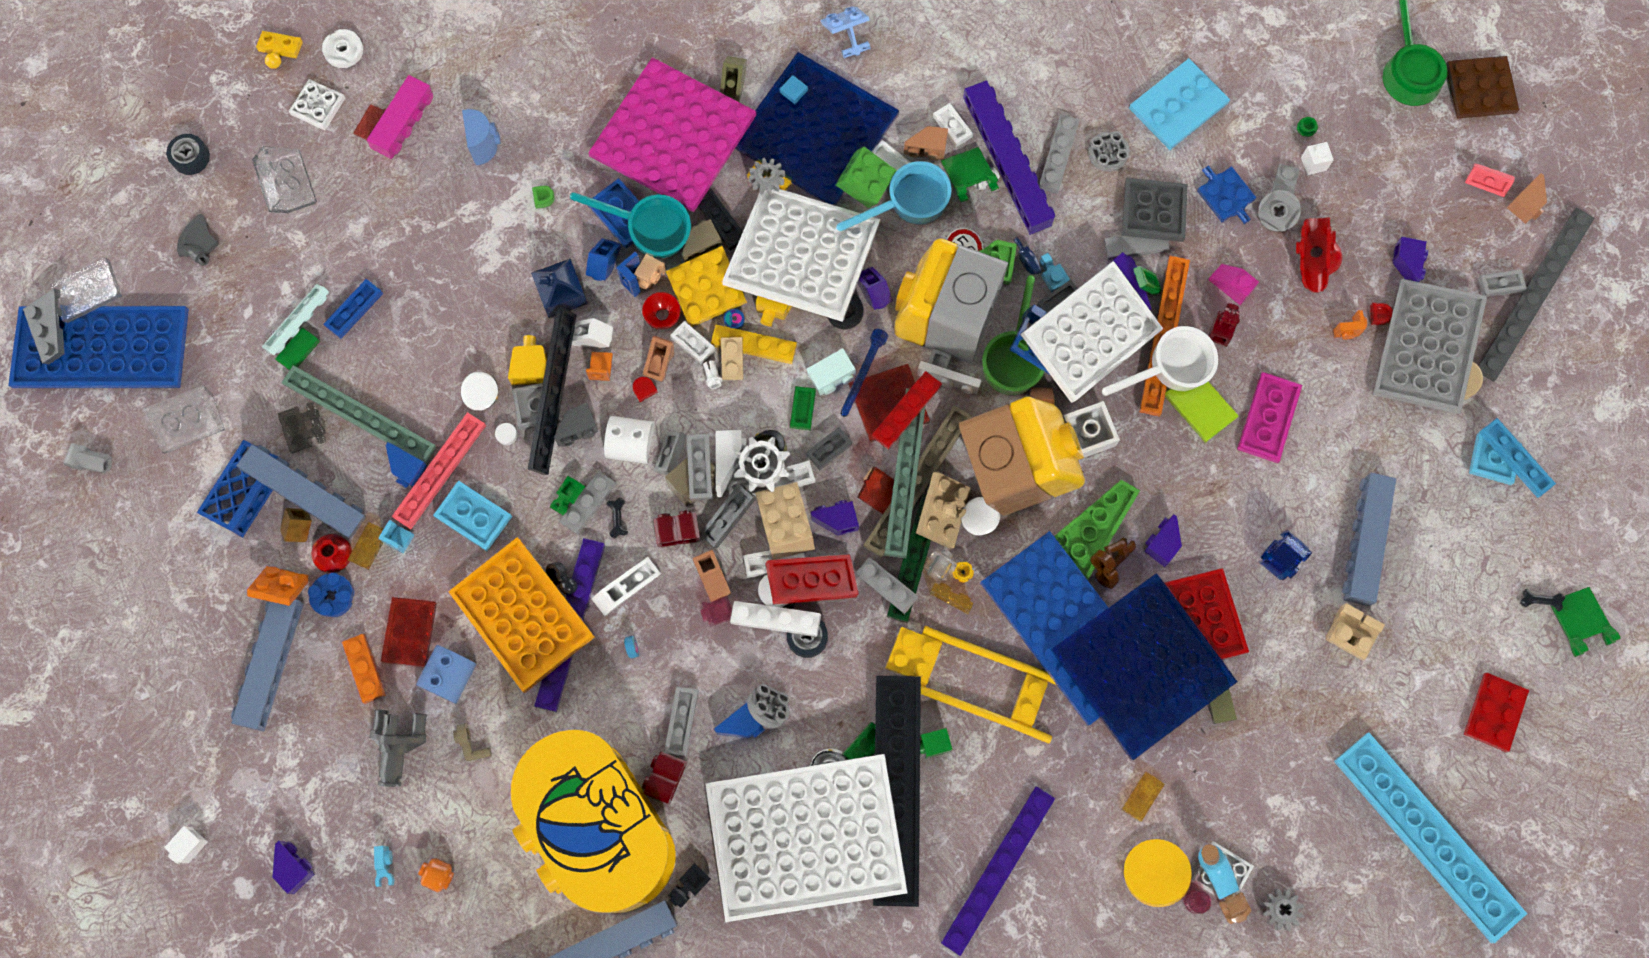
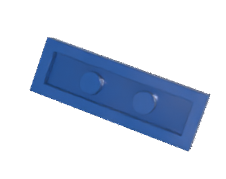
(353, 308)

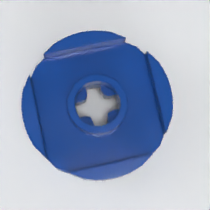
(319, 592)

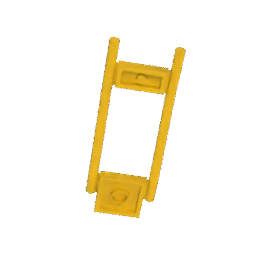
(917, 654)

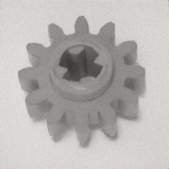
(766, 169)
(1291, 909)

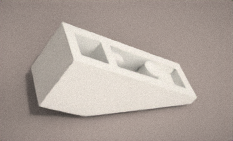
(726, 462)
(625, 586)

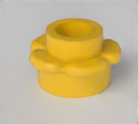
(967, 567)

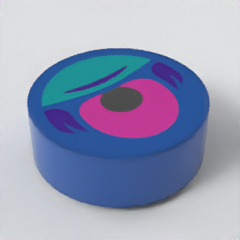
(734, 319)

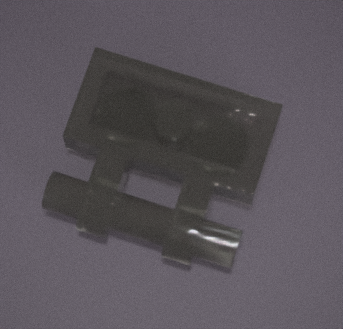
(295, 430)

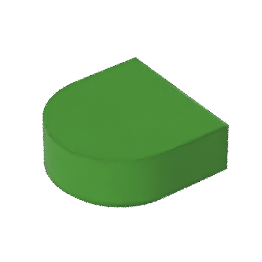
(543, 196)

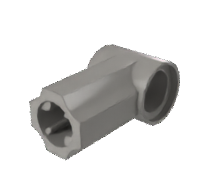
(83, 458)

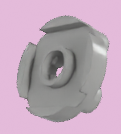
(1276, 199)

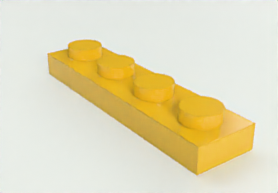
(757, 344)

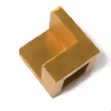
(295, 525)

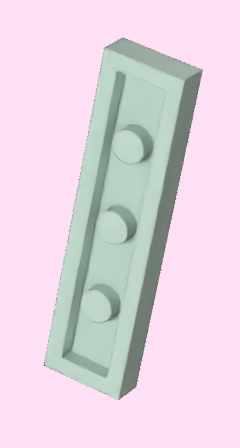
(291, 325)

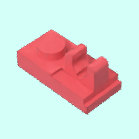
(1490, 180)

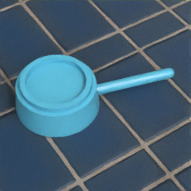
(917, 195)

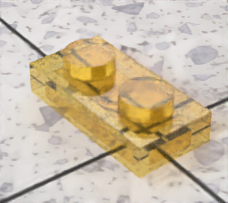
(944, 593)
(1142, 796)

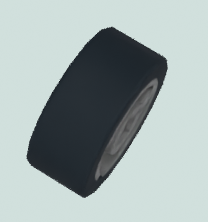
(197, 154)
(805, 647)

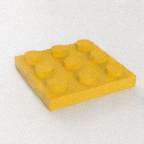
(701, 287)

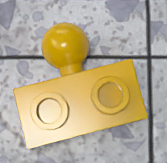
(276, 46)

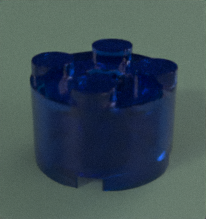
(1285, 555)

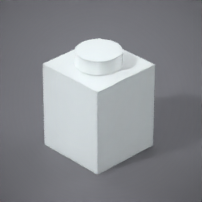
(1317, 158)
(185, 845)

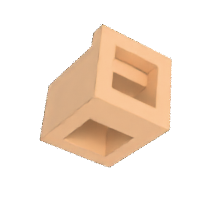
(649, 272)

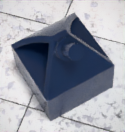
(559, 287)

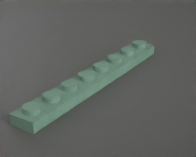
(358, 414)
(904, 488)

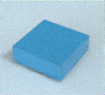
(793, 89)

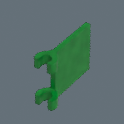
(967, 170)
(1583, 619)

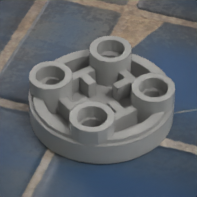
(1108, 151)
(768, 706)

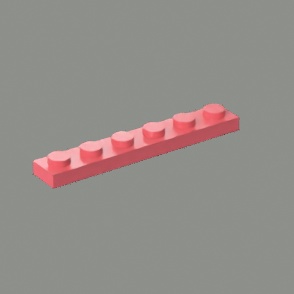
(439, 471)

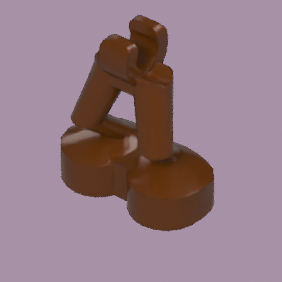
(1106, 564)

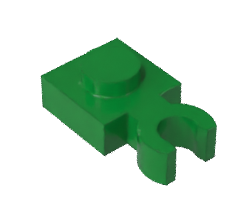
(568, 493)

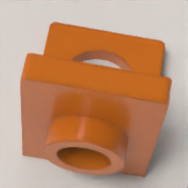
(600, 366)

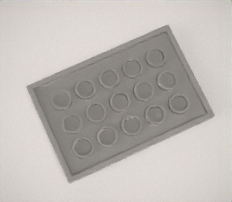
(1430, 346)

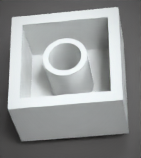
(1093, 428)

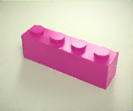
(400, 117)

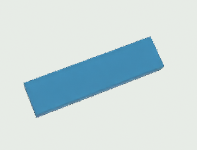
(1517, 458)

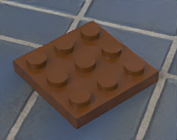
(1482, 87)

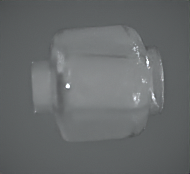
(940, 565)

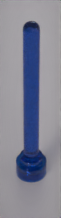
(878, 339)

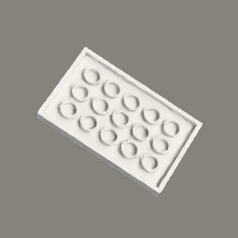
(1091, 331)

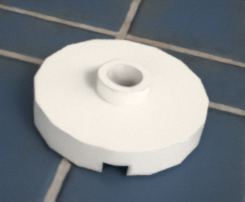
(337, 42)

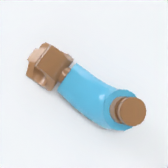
(1224, 882)

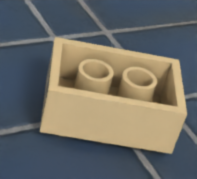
(785, 521)

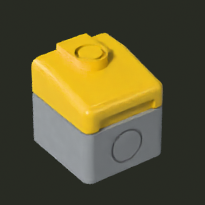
(949, 299)

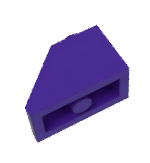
(874, 288)

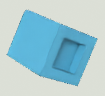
(396, 537)

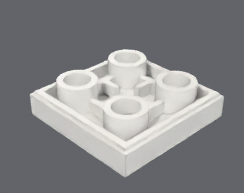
(317, 104)
(1239, 866)

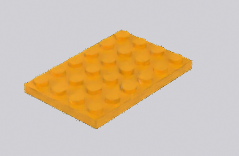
(521, 615)

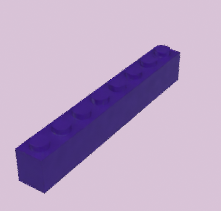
(1008, 157)

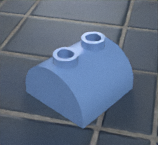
(480, 136)
(446, 674)

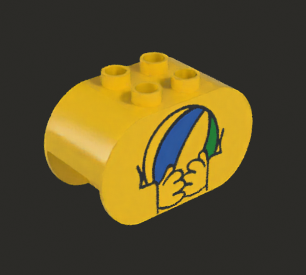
(590, 824)

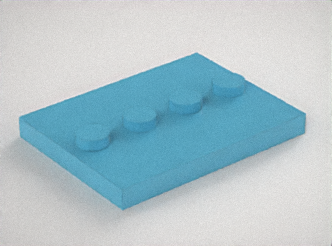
(1179, 104)

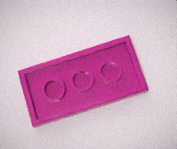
(1269, 417)

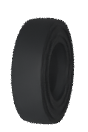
(852, 320)

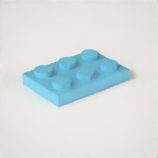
(472, 515)

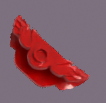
(1316, 270)

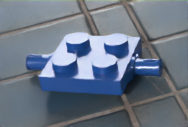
(1226, 194)

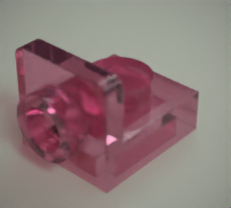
(716, 611)

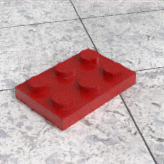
(1496, 712)

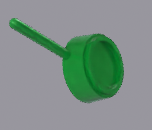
(1415, 71)

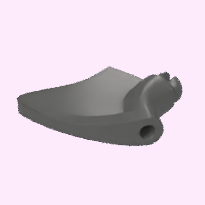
(196, 241)

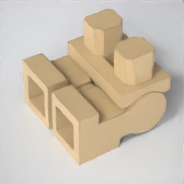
(1353, 631)

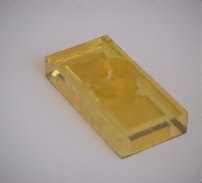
(367, 546)

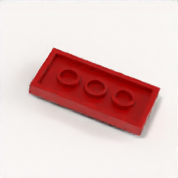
(811, 579)

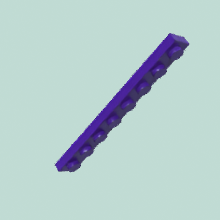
(585, 575)
(997, 871)

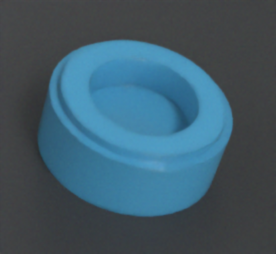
(631, 647)

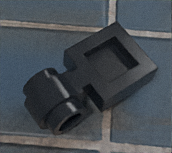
(693, 881)

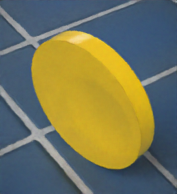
(1157, 873)

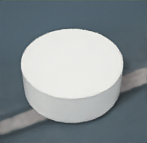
(506, 434)

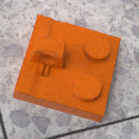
(277, 585)

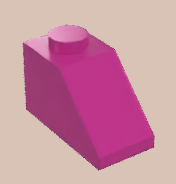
(1234, 282)

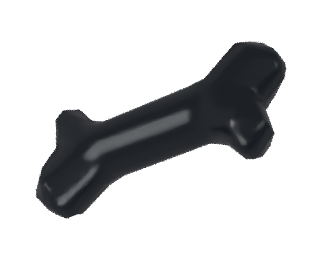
(617, 520)
(1555, 601)

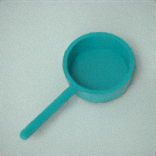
(656, 223)

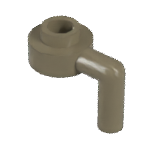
(463, 737)

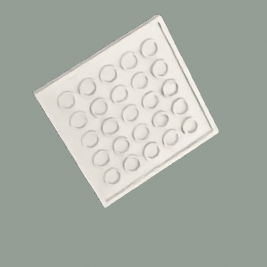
(798, 254)

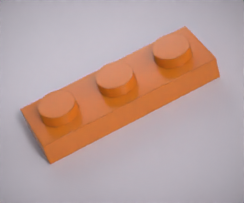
(363, 668)

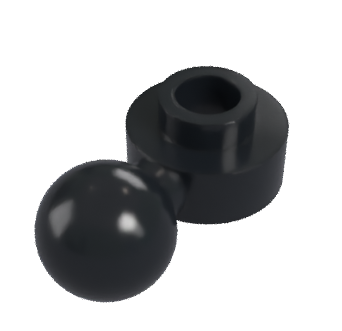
(558, 574)

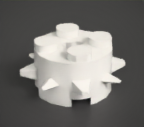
(758, 452)

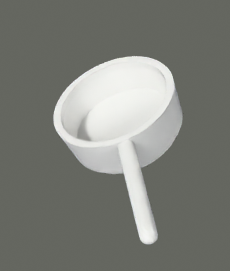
(1180, 361)

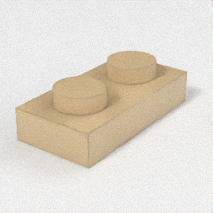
(732, 358)

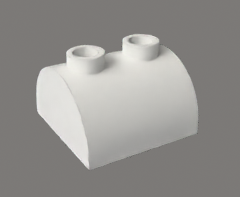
(628, 439)

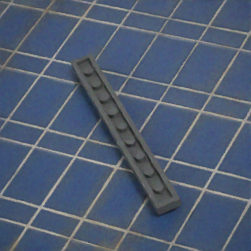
(1535, 294)

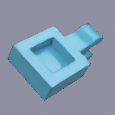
(1054, 275)
(382, 859)

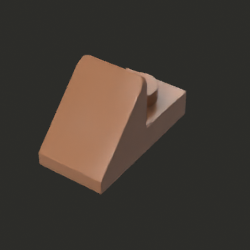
(658, 358)

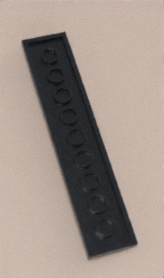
(899, 739)

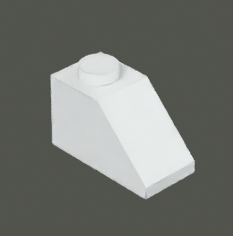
(592, 334)

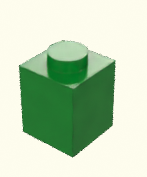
(935, 743)

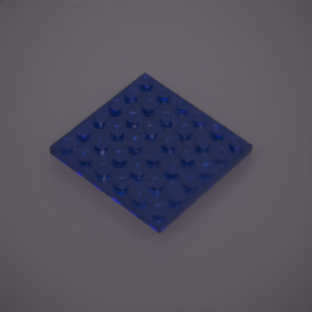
(819, 131)
(1144, 666)

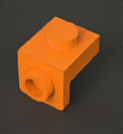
(1349, 330)

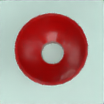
(657, 302)
(338, 559)

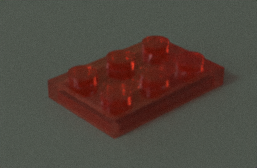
(408, 632)

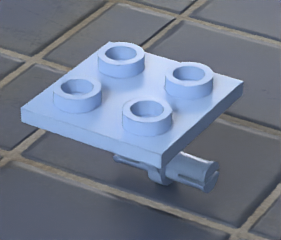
(846, 20)

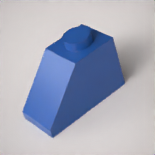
(602, 259)
(404, 466)
(740, 724)

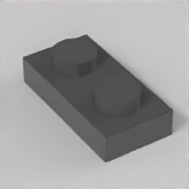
(829, 448)

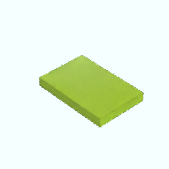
(1203, 409)

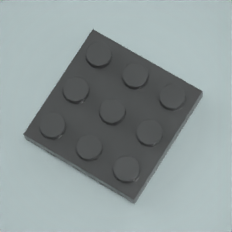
(1154, 209)

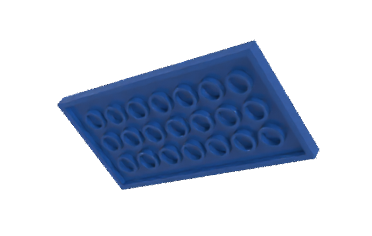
(107, 350)
(1045, 604)

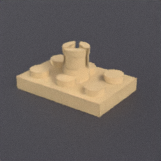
(943, 510)

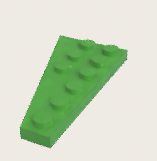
(1096, 526)

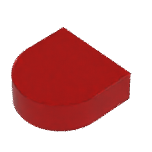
(1380, 313)
(644, 388)

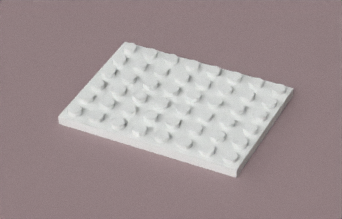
(805, 838)

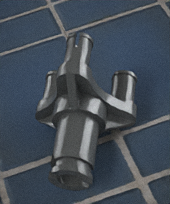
(395, 745)

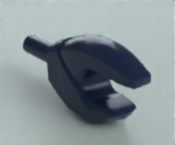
(1028, 258)

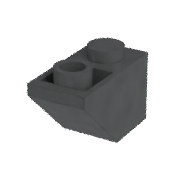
(575, 425)

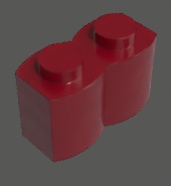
(676, 529)
(664, 777)

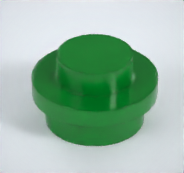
(1307, 126)

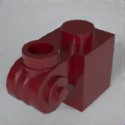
(1225, 325)

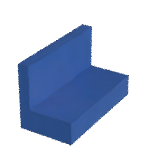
(626, 274)

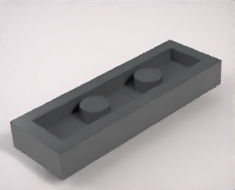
(728, 515)

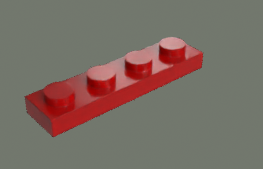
(906, 410)

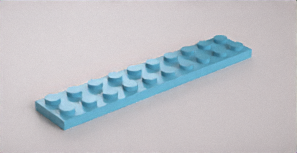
(1430, 838)

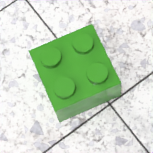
(866, 177)

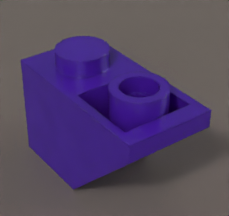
(1410, 258)
(838, 518)
(1166, 543)
(289, 869)

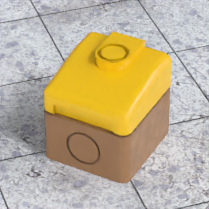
(1023, 454)

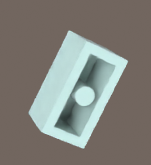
(831, 372)

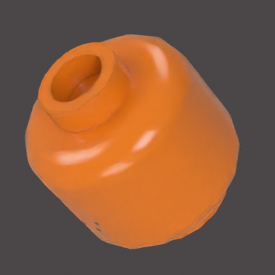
(436, 875)

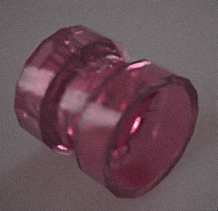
(1193, 900)

